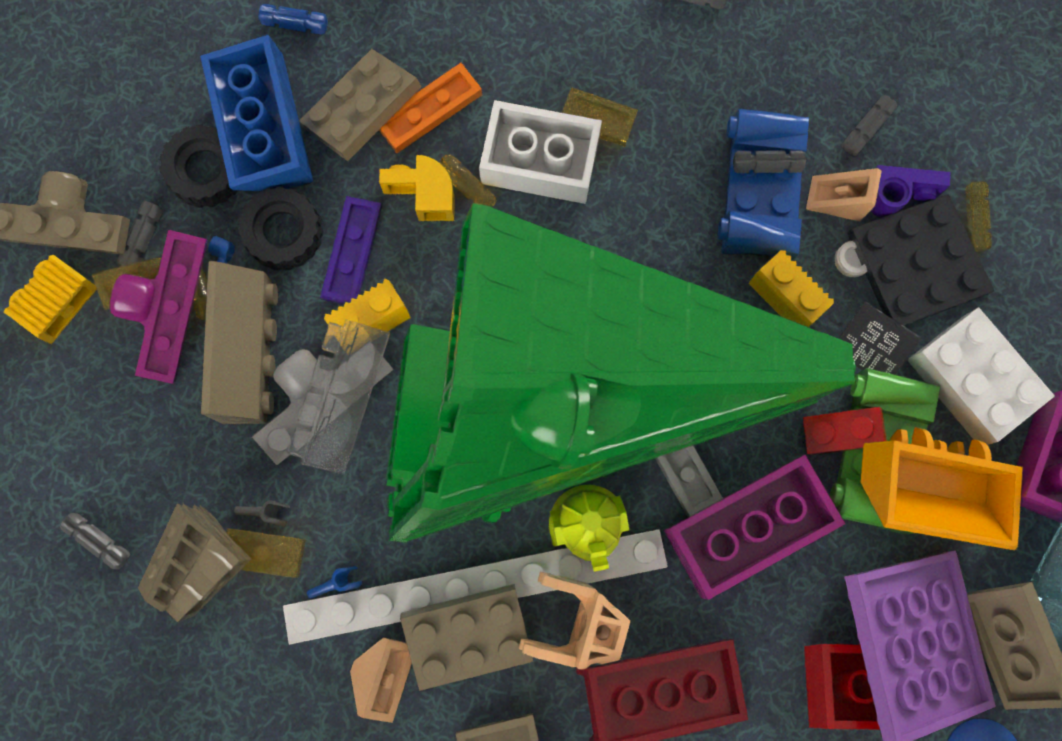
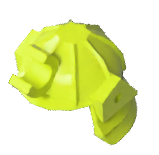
(588, 523)

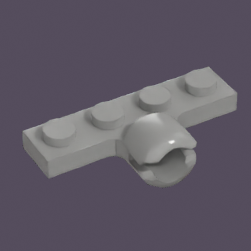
(294, 378)

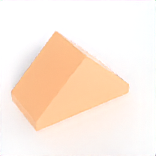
(845, 193)

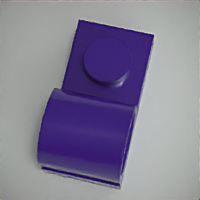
(905, 182)

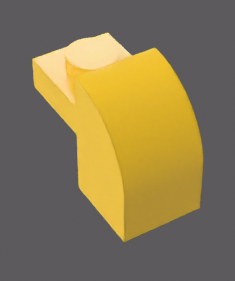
(429, 183)

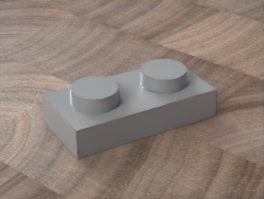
(689, 480)

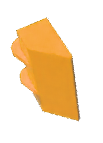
(942, 490)

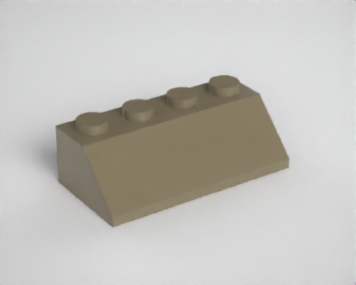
(238, 345)

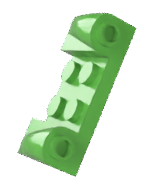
(904, 406)

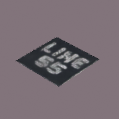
(878, 341)

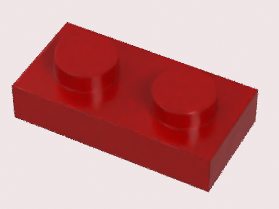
(843, 430)

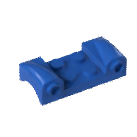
(763, 206)

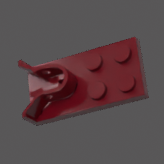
(665, 693)

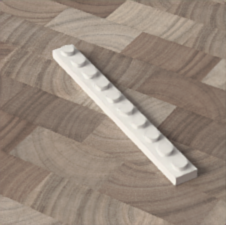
(385, 603)

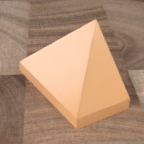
(380, 679)

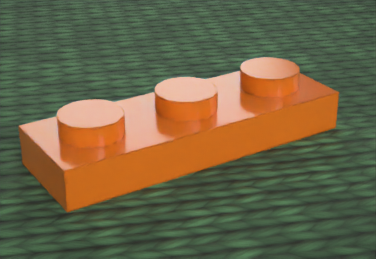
(431, 107)

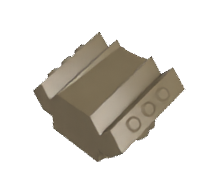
(190, 563)

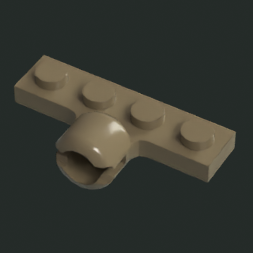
(61, 220)

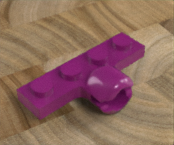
(162, 305)

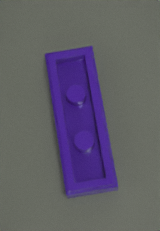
(351, 250)

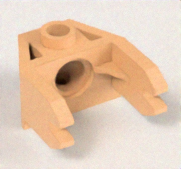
(597, 631)

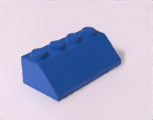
(256, 116)

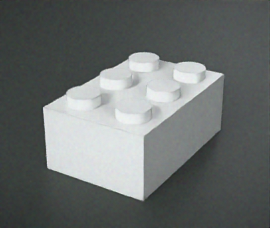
(539, 151)
(981, 378)

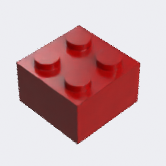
(838, 688)

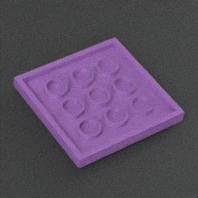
(919, 646)

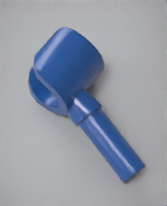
(221, 248)
(338, 582)

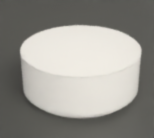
(848, 261)

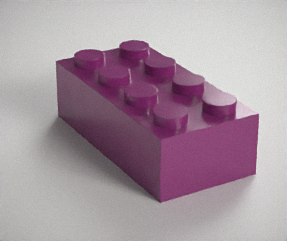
(754, 527)

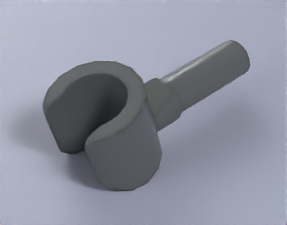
(266, 512)

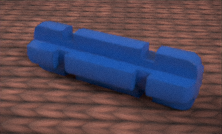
(293, 19)

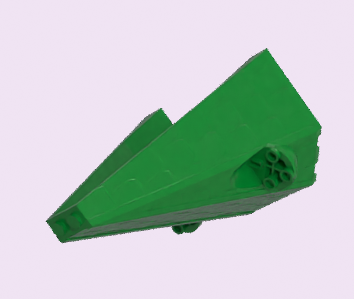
(578, 370)

